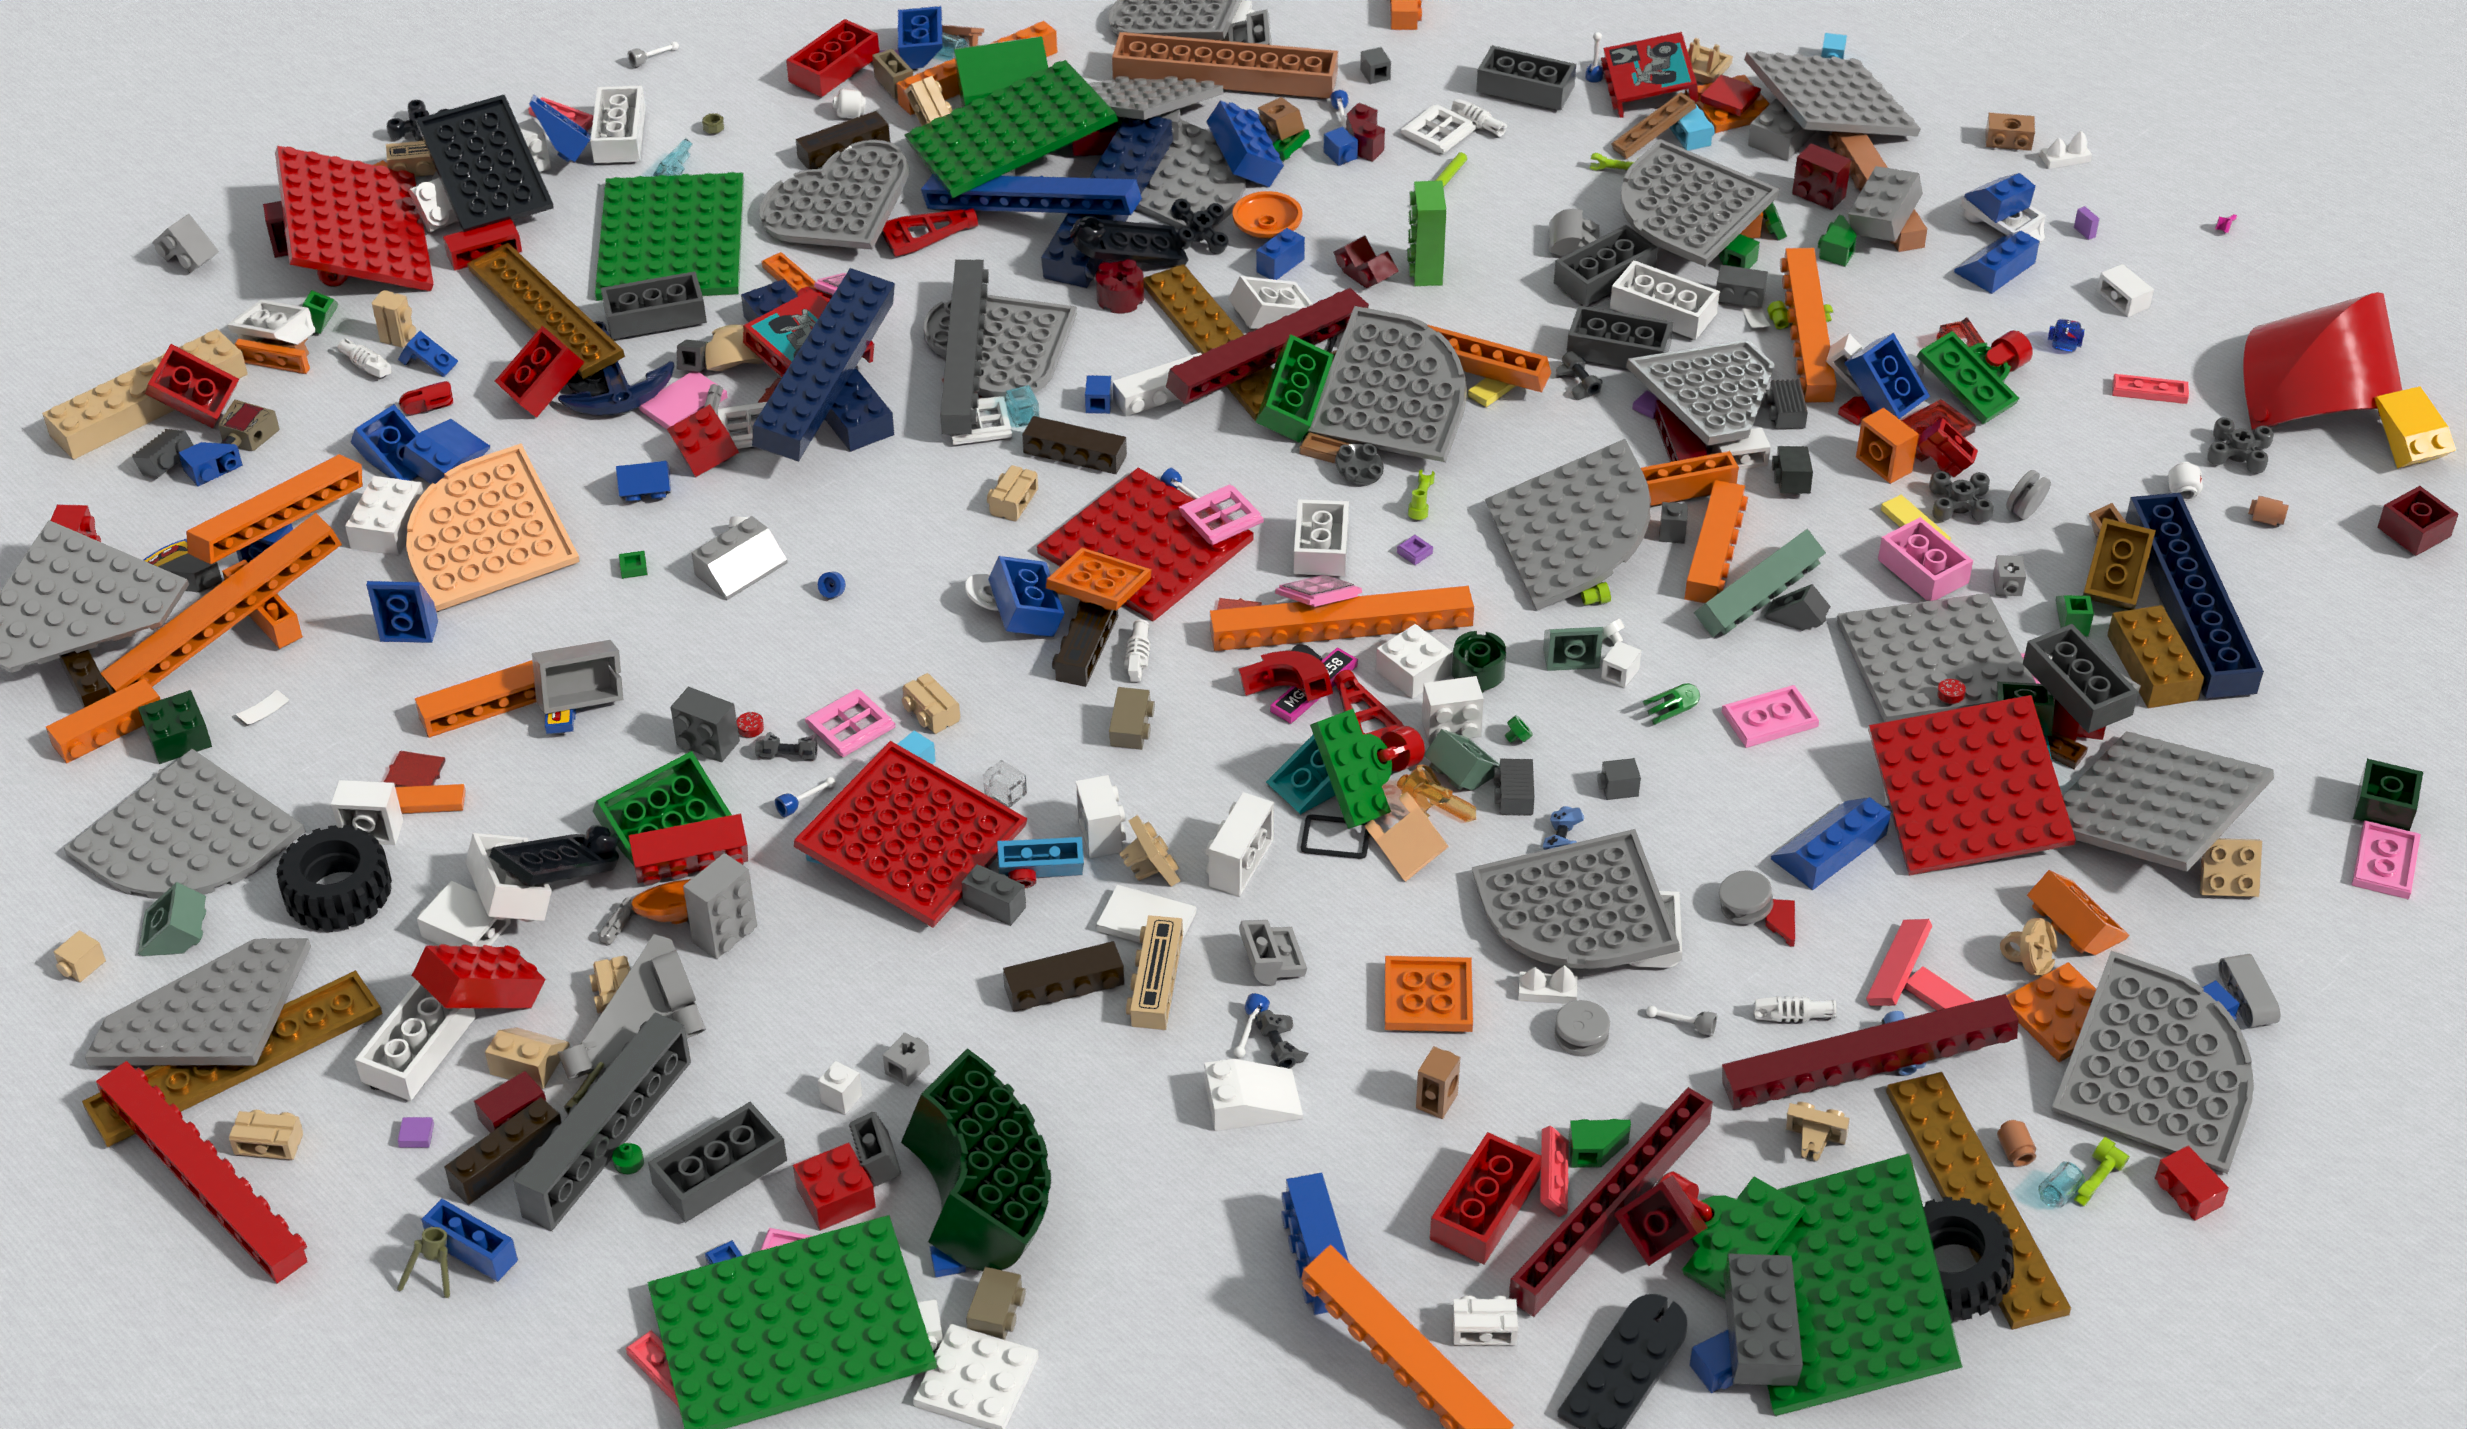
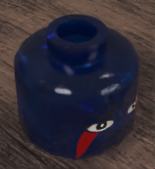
(2066, 335)

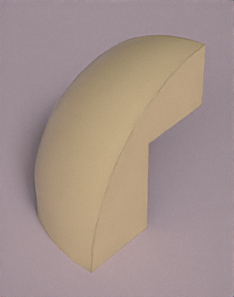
(728, 349)

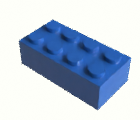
(1244, 143)
(1311, 1225)

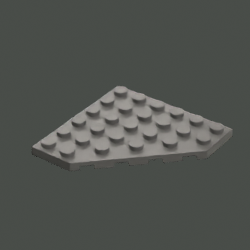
(1709, 386)
(77, 595)
(208, 1015)

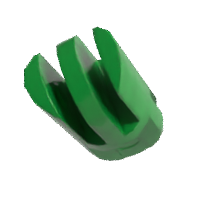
(1676, 700)

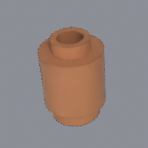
(2268, 510)
(2017, 1143)

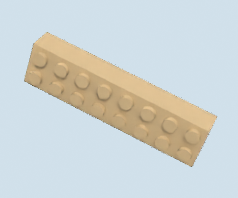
(122, 404)

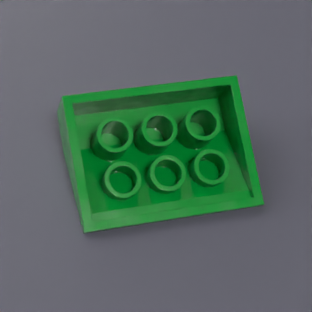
(997, 66)
(659, 800)

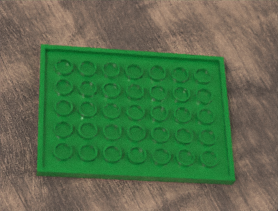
(1010, 128)
(672, 228)
(1864, 1287)
(790, 1326)

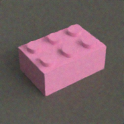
(1925, 560)

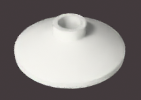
(980, 591)

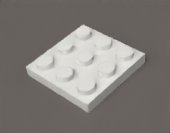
(976, 1378)

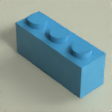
(1045, 856)

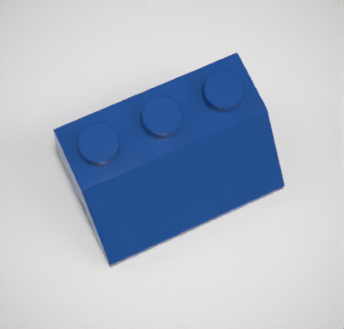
(919, 35)
(2000, 261)

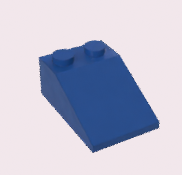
(563, 133)
(384, 442)
(442, 449)
(402, 611)

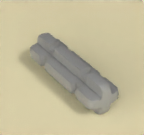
(714, 396)
(616, 922)

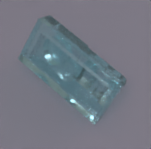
(671, 162)

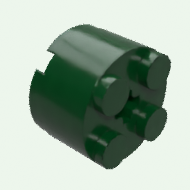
(1479, 657)

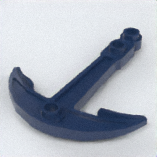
(621, 395)

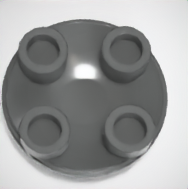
(1359, 463)

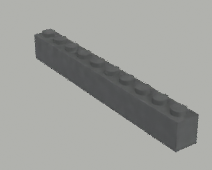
(964, 347)

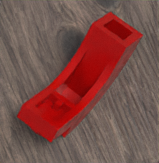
(1288, 669)

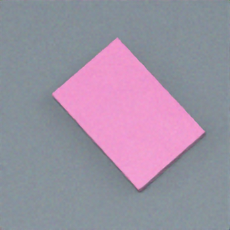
(679, 399)
(1770, 716)
(2386, 859)

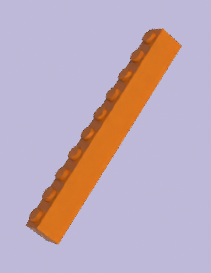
(224, 605)
(1341, 619)

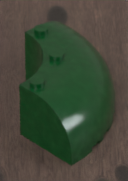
(983, 1162)

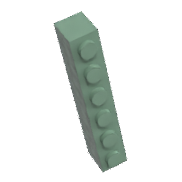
(1759, 583)

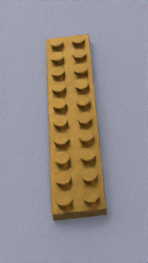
(542, 304)
(1204, 326)
(299, 1027)
(1965, 1171)

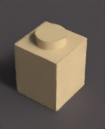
(79, 956)

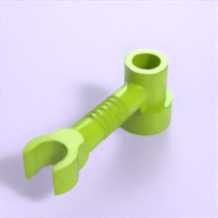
(1604, 163)
(1778, 314)
(1418, 507)
(1597, 593)
(2110, 1158)

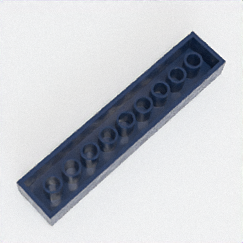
(1130, 155)
(823, 365)
(859, 412)
(2196, 597)

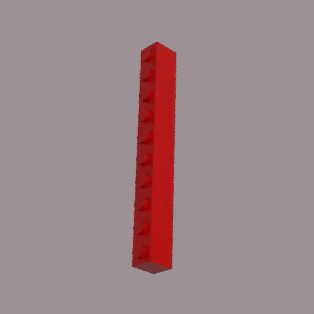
(203, 1172)

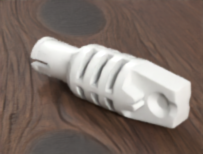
(1479, 116)
(365, 358)
(1137, 650)
(1777, 1009)

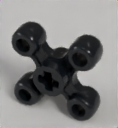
(397, 128)
(1199, 226)

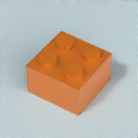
(1887, 445)

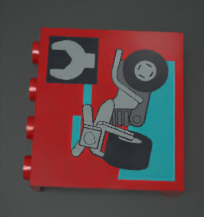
(1648, 69)
(782, 331)

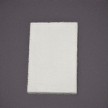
(1130, 909)

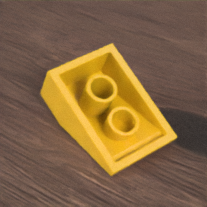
(2414, 427)

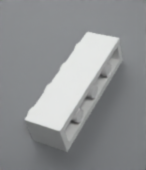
(1145, 389)

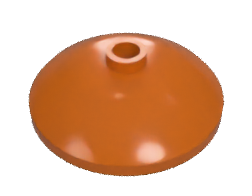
(1267, 214)
(663, 903)

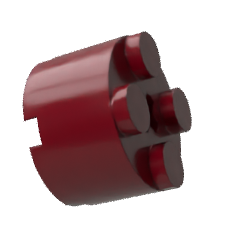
(1120, 286)

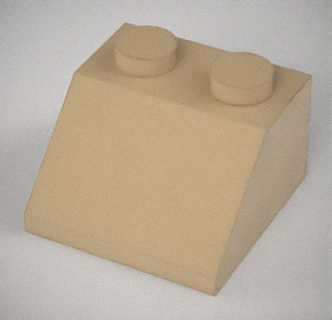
(522, 1050)

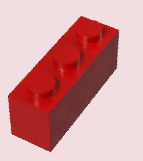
(469, 245)

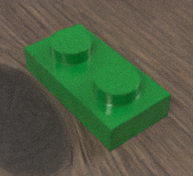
(1291, 144)
(1774, 222)

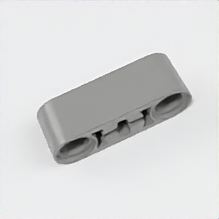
(2250, 989)

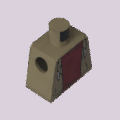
(247, 425)

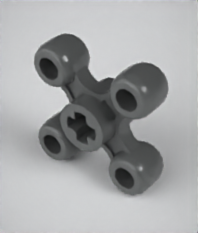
(2240, 445)
(1961, 496)

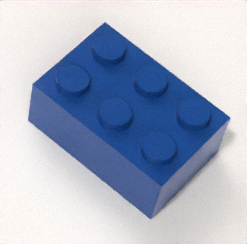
(1887, 377)
(1023, 596)

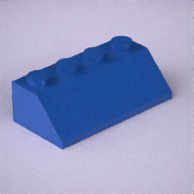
(1834, 841)

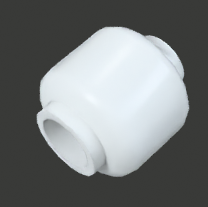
(849, 103)
(2185, 479)

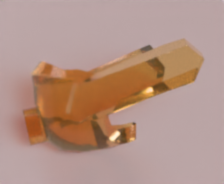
(1428, 792)

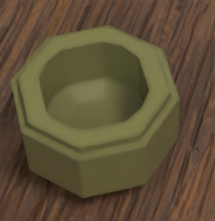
(713, 123)

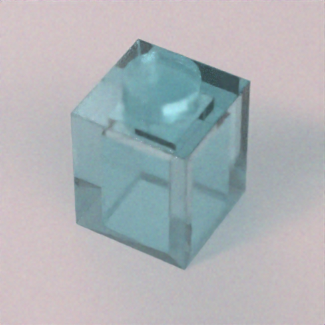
(1022, 405)

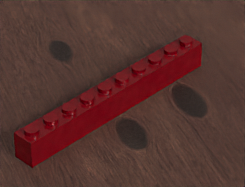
(1261, 347)
(1869, 1051)
(1594, 1217)

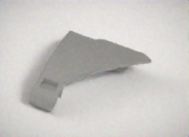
(652, 985)

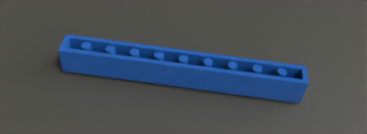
(1040, 195)

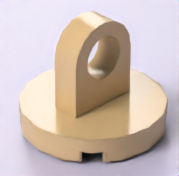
(2036, 946)

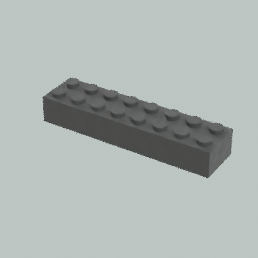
(602, 1121)

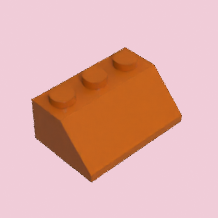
(2075, 914)

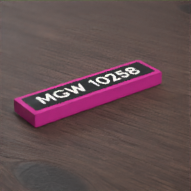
(1293, 701)

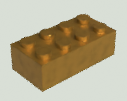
(2155, 656)

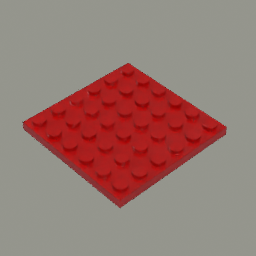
(1144, 527)
(1971, 785)
(909, 833)

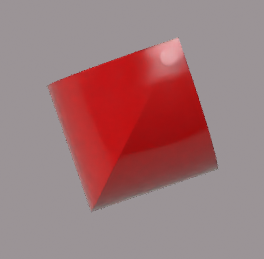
(2320, 362)

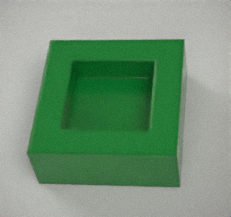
(633, 564)

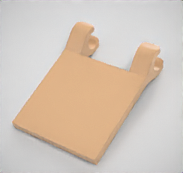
(1409, 842)

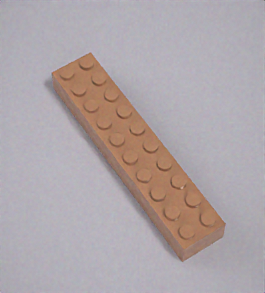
(1228, 64)

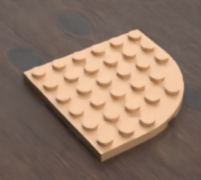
(485, 529)

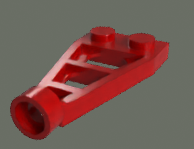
(902, 242)
(1352, 692)

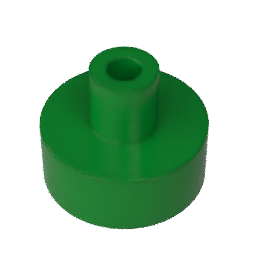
(1518, 730)
(628, 1158)

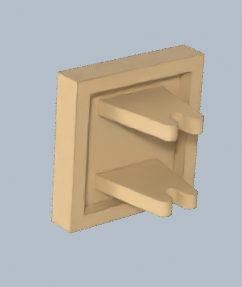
(1708, 63)
(1149, 853)
(2232, 868)
(1816, 1127)

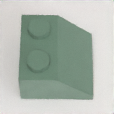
(1573, 648)
(1460, 760)
(173, 922)

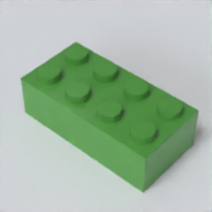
(1427, 233)

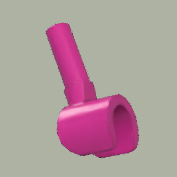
(2225, 223)

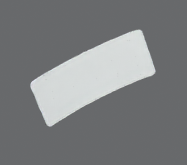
(1755, 316)
(263, 708)

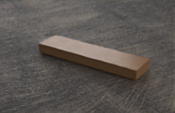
(1653, 125)

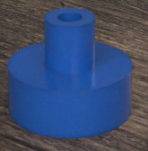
(831, 584)

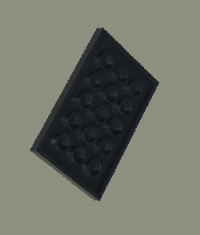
(484, 163)

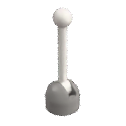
(638, 57)
(1704, 1022)

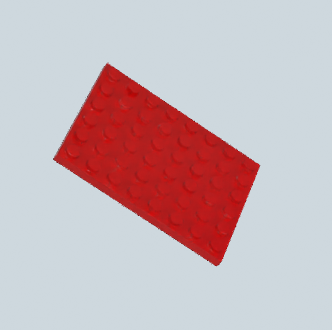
(352, 219)

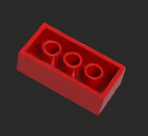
(832, 57)
(687, 848)
(478, 976)
(1485, 1198)

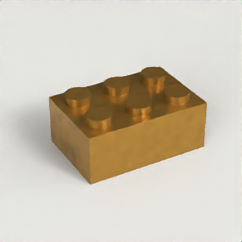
(2119, 564)

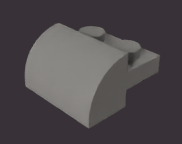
(1253, 30)
(1570, 232)
(1272, 951)

